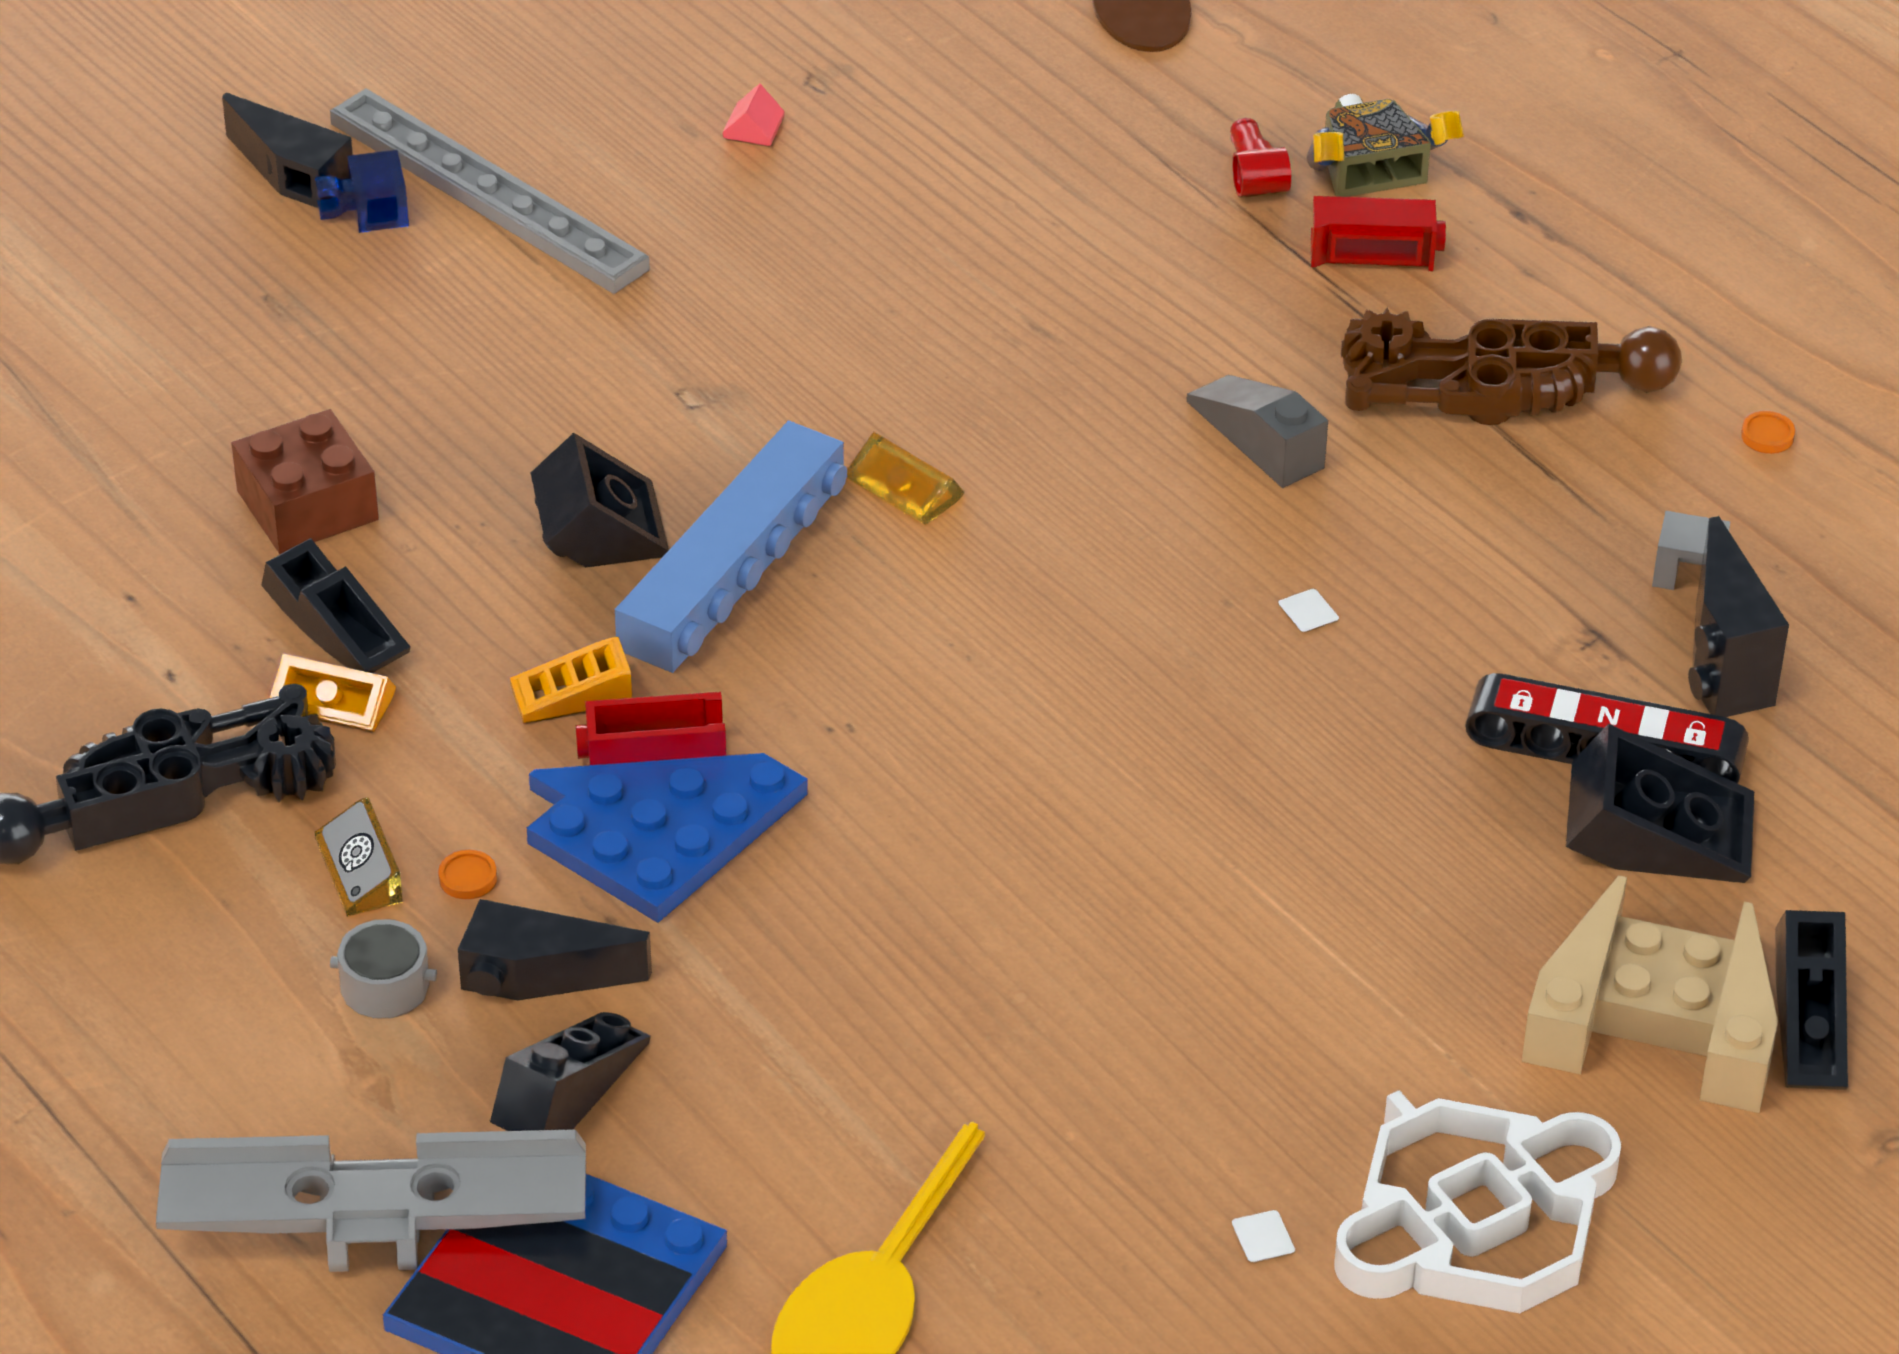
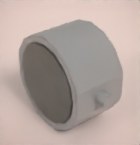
(383, 968)

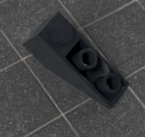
(286, 148)
(565, 1074)

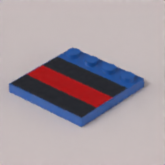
(562, 1284)

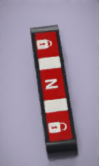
(1563, 720)

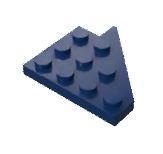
(659, 825)

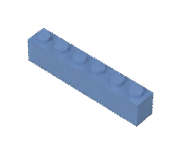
(730, 546)

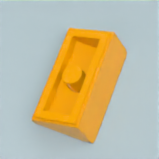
(337, 692)

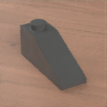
(1267, 424)

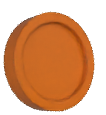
(1768, 432)
(467, 874)

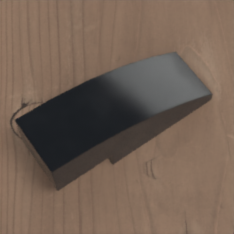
(332, 608)

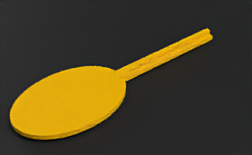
(868, 1297)

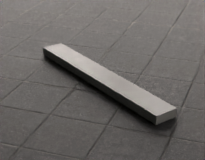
(491, 191)

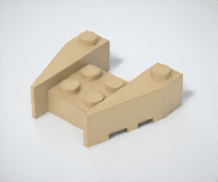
(1660, 991)

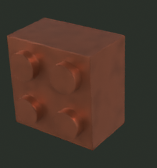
(305, 480)

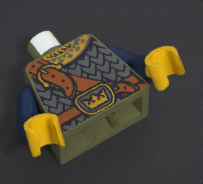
(1378, 145)

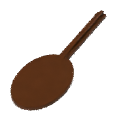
(1145, 23)

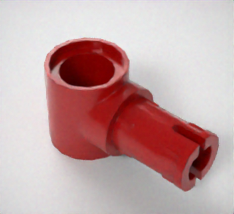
(1256, 164)

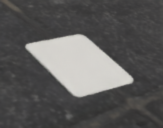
(1308, 610)
(1263, 1236)

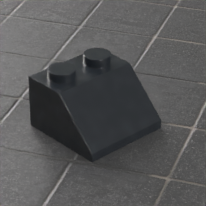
(596, 507)

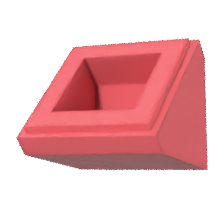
(755, 118)

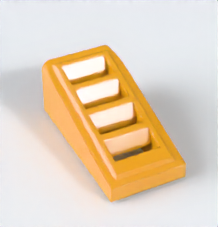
(588, 675)

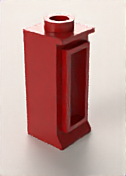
(1375, 231)
(652, 729)

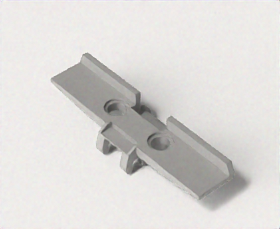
(254, 1184)

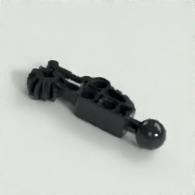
(165, 770)

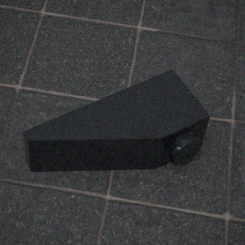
(541, 953)
(1812, 998)

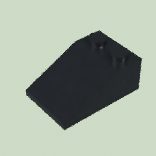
(1736, 631)
(1657, 812)

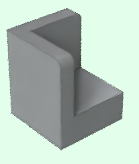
(1680, 541)

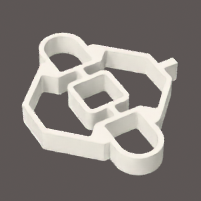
(1444, 1225)

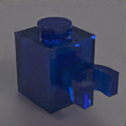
(373, 191)

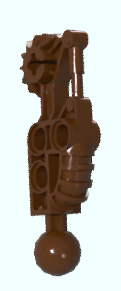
(1498, 365)

